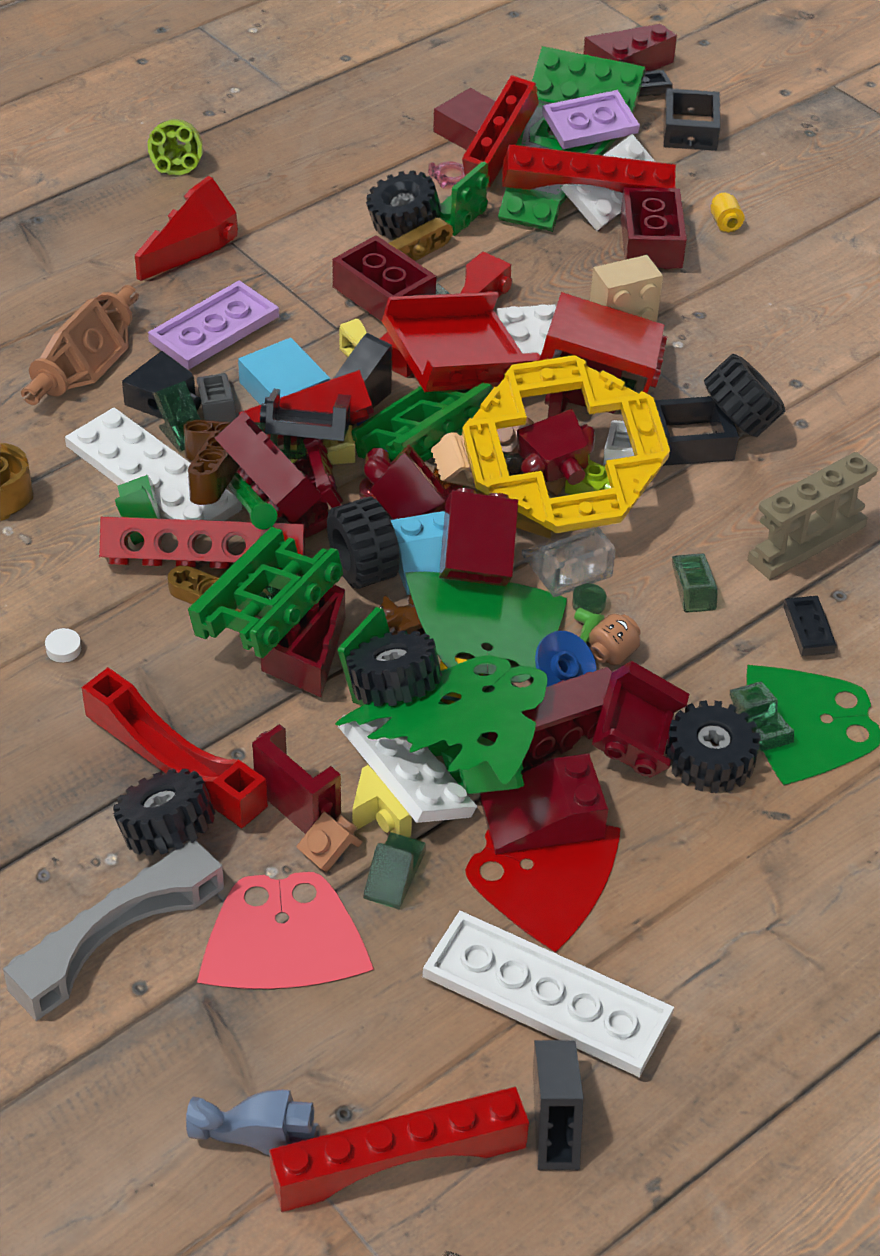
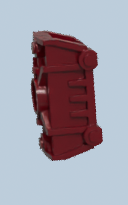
(319, 473)

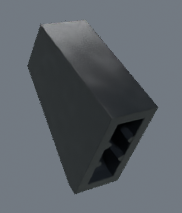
(374, 361)
(557, 1105)

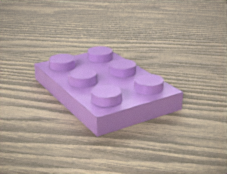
(590, 119)

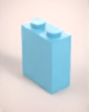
(279, 367)

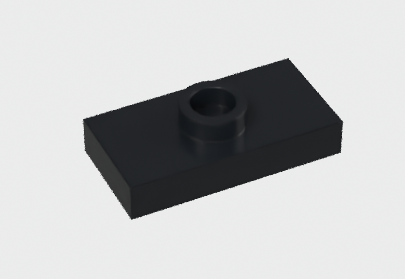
(809, 626)

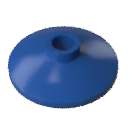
(566, 651)

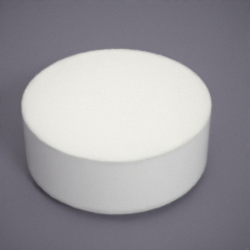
(63, 645)

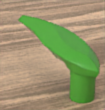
(589, 620)

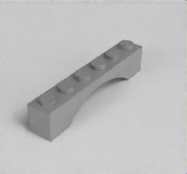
(47, 972)

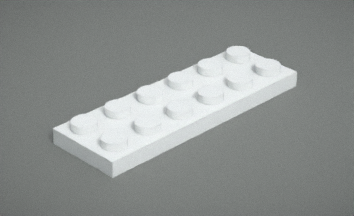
(128, 452)
(549, 992)

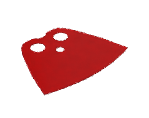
(553, 894)

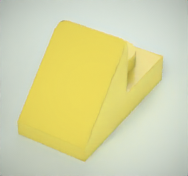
(377, 802)

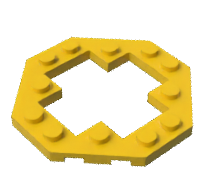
(601, 393)

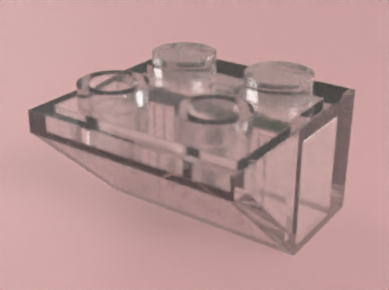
(572, 560)

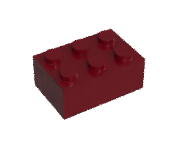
(654, 225)
(379, 271)

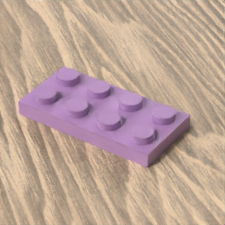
(213, 324)

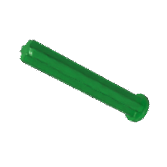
(261, 513)

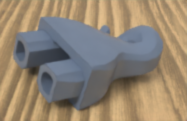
(259, 1121)

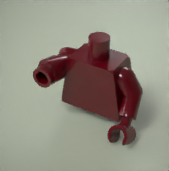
(556, 447)
(406, 484)

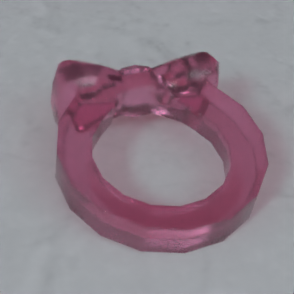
(443, 180)

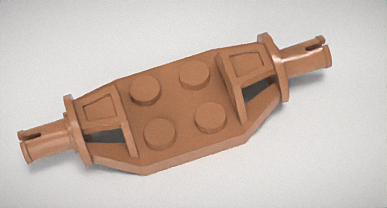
(83, 346)

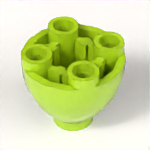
(171, 155)

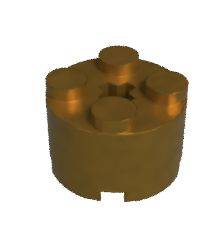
(15, 480)

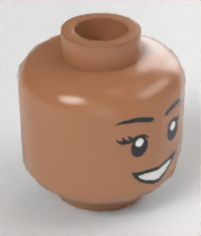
(614, 639)

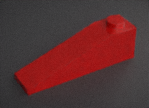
(196, 229)

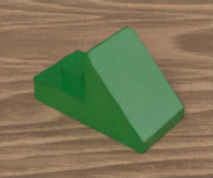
(137, 501)

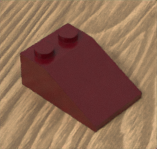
(553, 808)

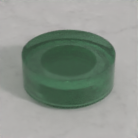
(589, 597)

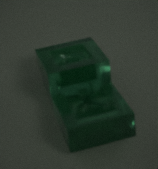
(763, 708)

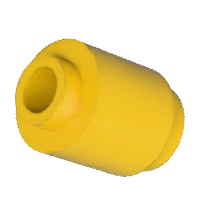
(727, 212)

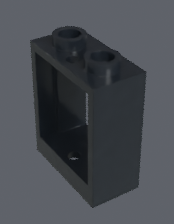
(679, 130)
(699, 448)

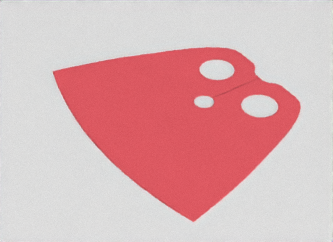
(260, 953)

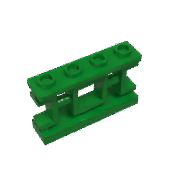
(419, 421)
(250, 576)

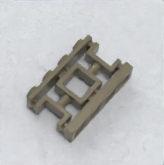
(796, 534)

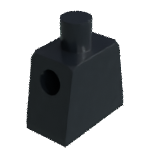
(154, 376)

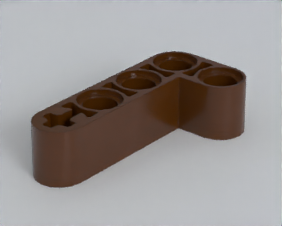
(210, 465)

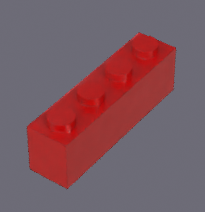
(502, 126)
(322, 399)

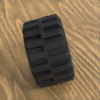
(744, 395)
(364, 542)

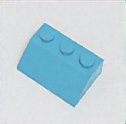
(419, 543)

